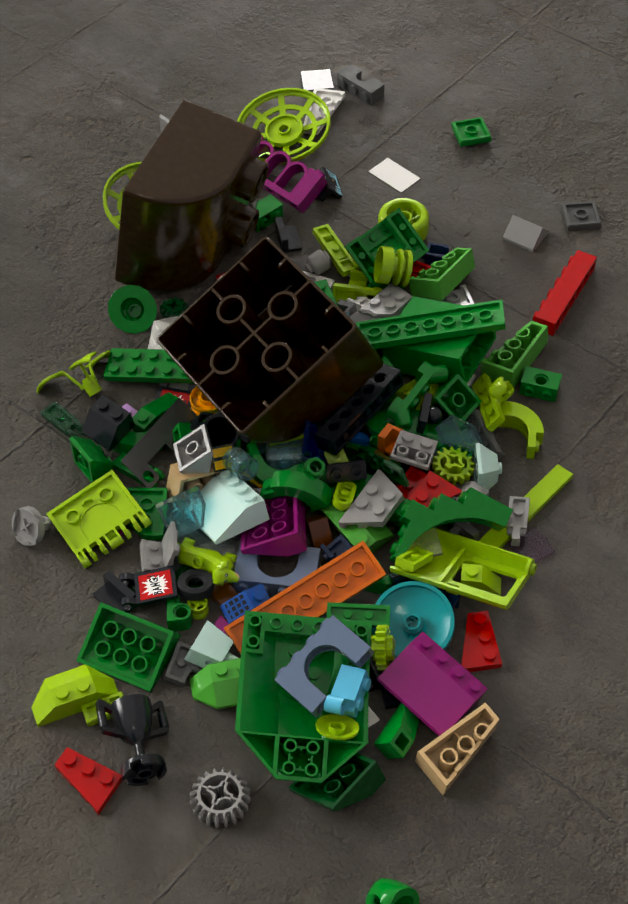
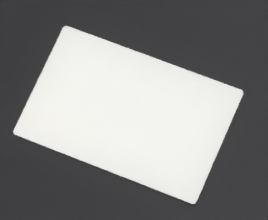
(394, 174)

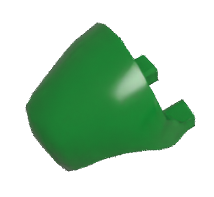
(391, 892)

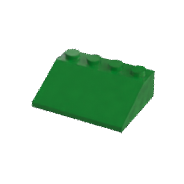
(128, 647)

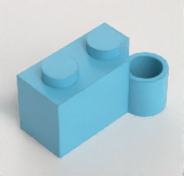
(348, 692)

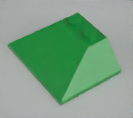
(392, 232)

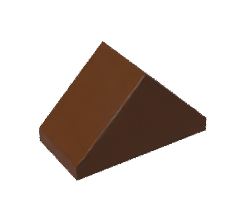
(318, 530)

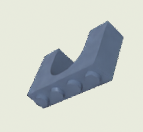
(250, 575)
(331, 637)

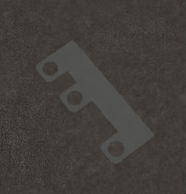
(154, 440)

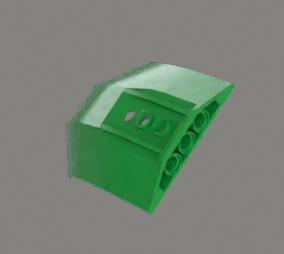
(271, 719)

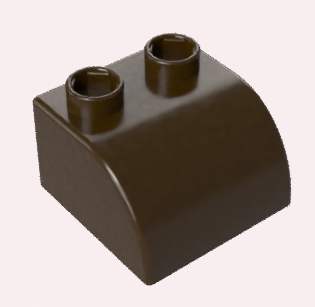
(189, 200)
(270, 347)

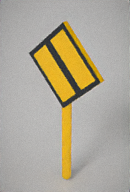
(217, 460)

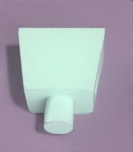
(210, 647)

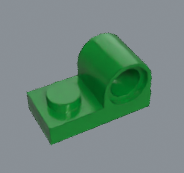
(175, 611)

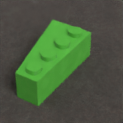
(443, 275)
(516, 353)

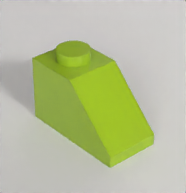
(480, 578)

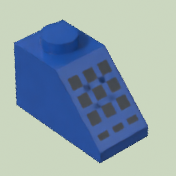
(244, 601)

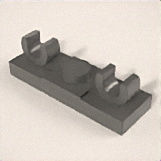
(487, 437)

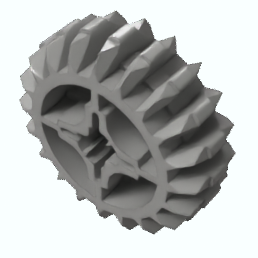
(215, 786)

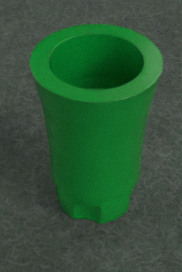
(314, 463)

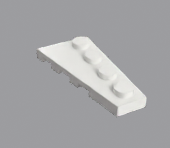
(331, 98)

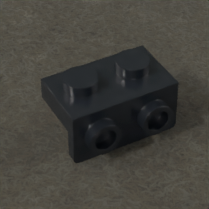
(346, 471)

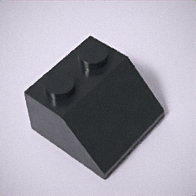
(107, 423)

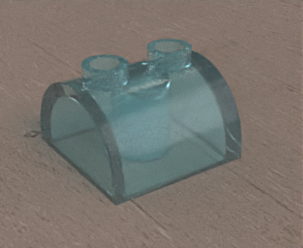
(284, 455)

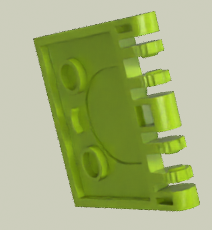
(97, 516)

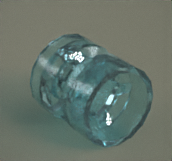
(240, 463)

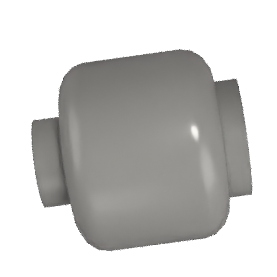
(318, 262)

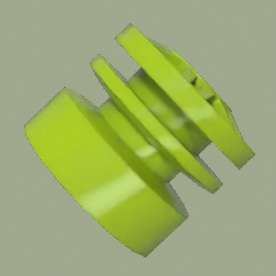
(393, 266)

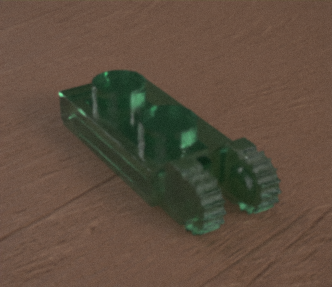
(62, 419)

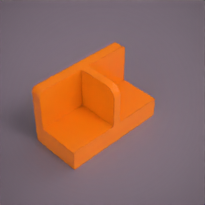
(387, 439)

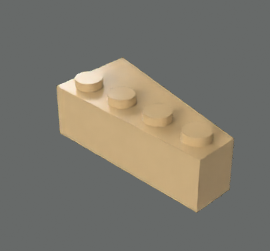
(181, 482)
(454, 749)

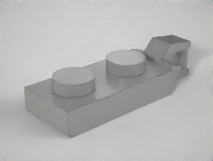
(518, 520)

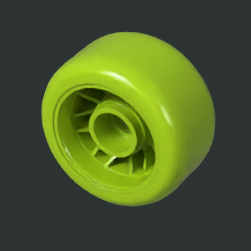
(413, 211)

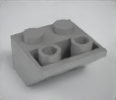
(414, 450)

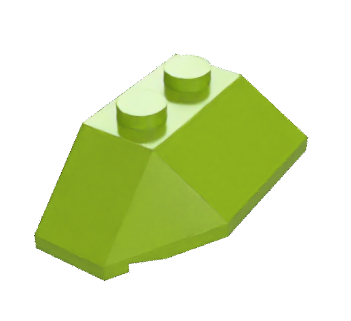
(67, 691)

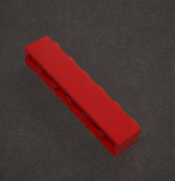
(565, 291)

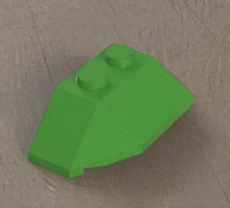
(217, 684)

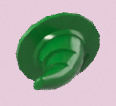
(132, 309)

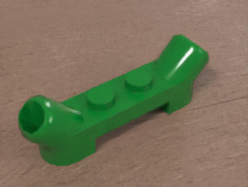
(426, 374)

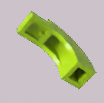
(527, 422)

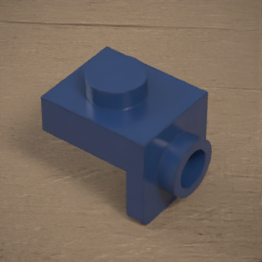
(335, 548)

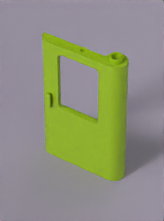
(464, 550)

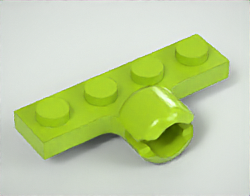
(492, 396)

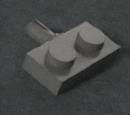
(179, 668)

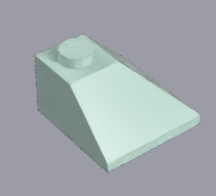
(486, 466)

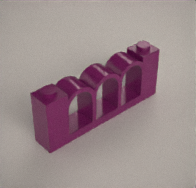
(306, 189)

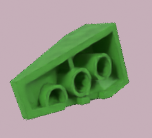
(372, 536)

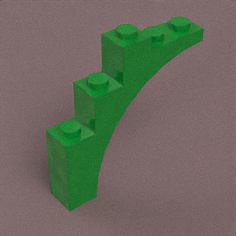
(473, 508)

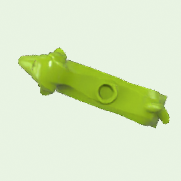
(212, 561)

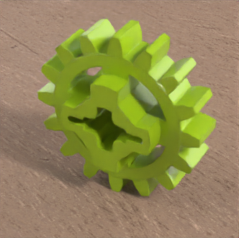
(453, 465)
(383, 647)

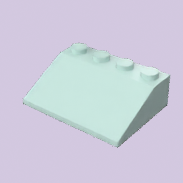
(231, 507)

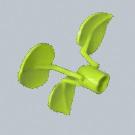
(90, 382)

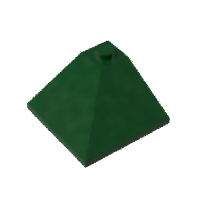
(349, 784)

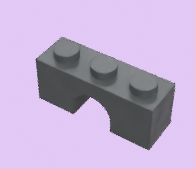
(367, 91)

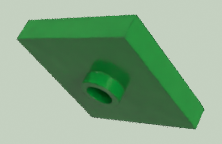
(471, 131)

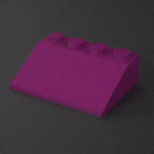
(282, 533)
(432, 684)

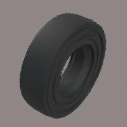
(195, 594)

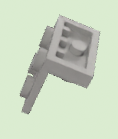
(162, 553)

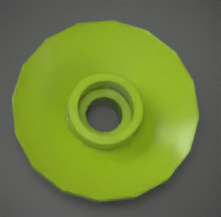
(337, 727)

